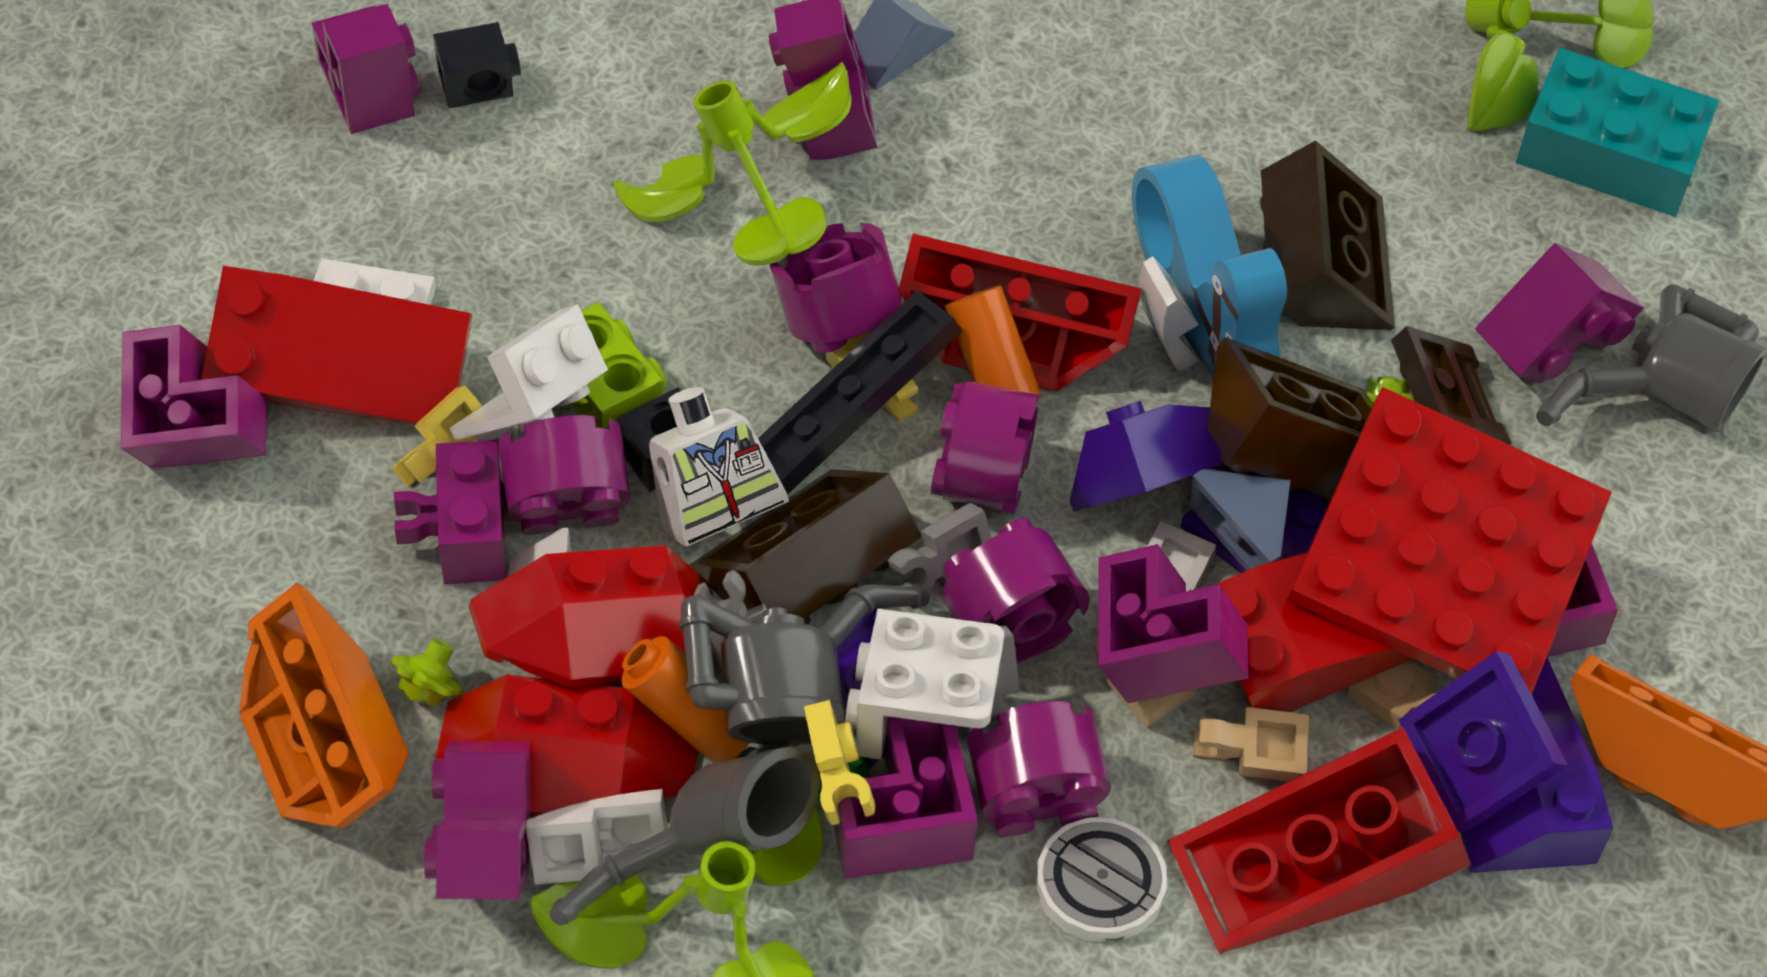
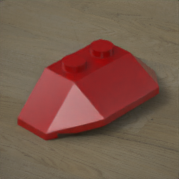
(1061, 315)
(584, 611)
(580, 738)

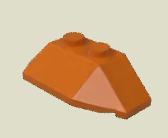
(317, 714)
(1671, 748)

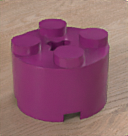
(837, 287)
(985, 446)
(564, 473)
(1017, 583)
(1039, 767)

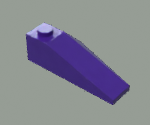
(1142, 452)
(1558, 820)

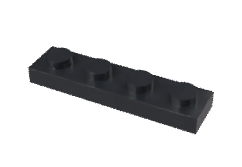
(857, 388)

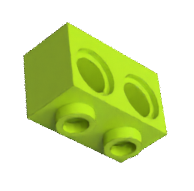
(629, 377)

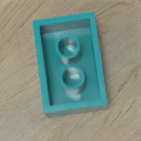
(1617, 131)

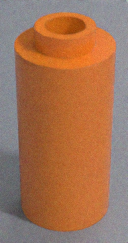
(992, 341)
(657, 678)

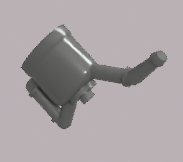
(1692, 360)
(776, 661)
(748, 800)

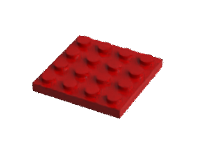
(1449, 542)

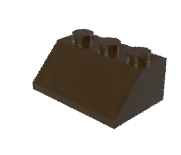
(1328, 240)
(1283, 418)
(815, 543)

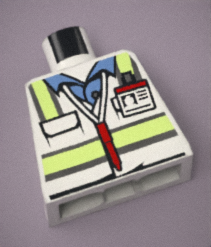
(710, 470)

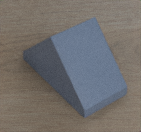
(896, 37)
(1243, 513)

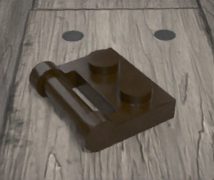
(1446, 379)

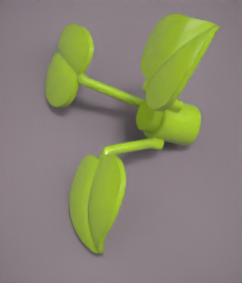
(1509, 80)
(729, 124)
(612, 928)

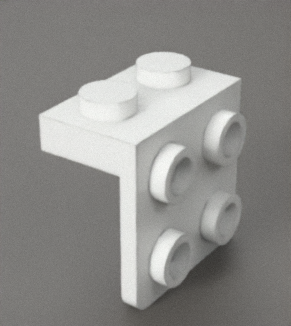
(537, 372)
(923, 672)

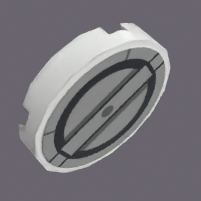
(1101, 879)

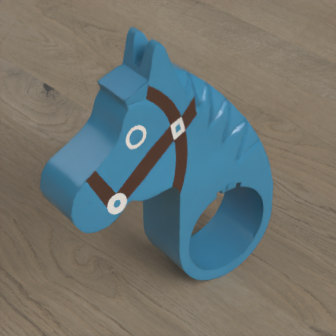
(1191, 235)

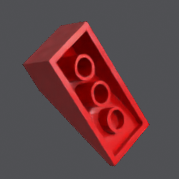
(335, 346)
(1294, 651)
(1322, 845)

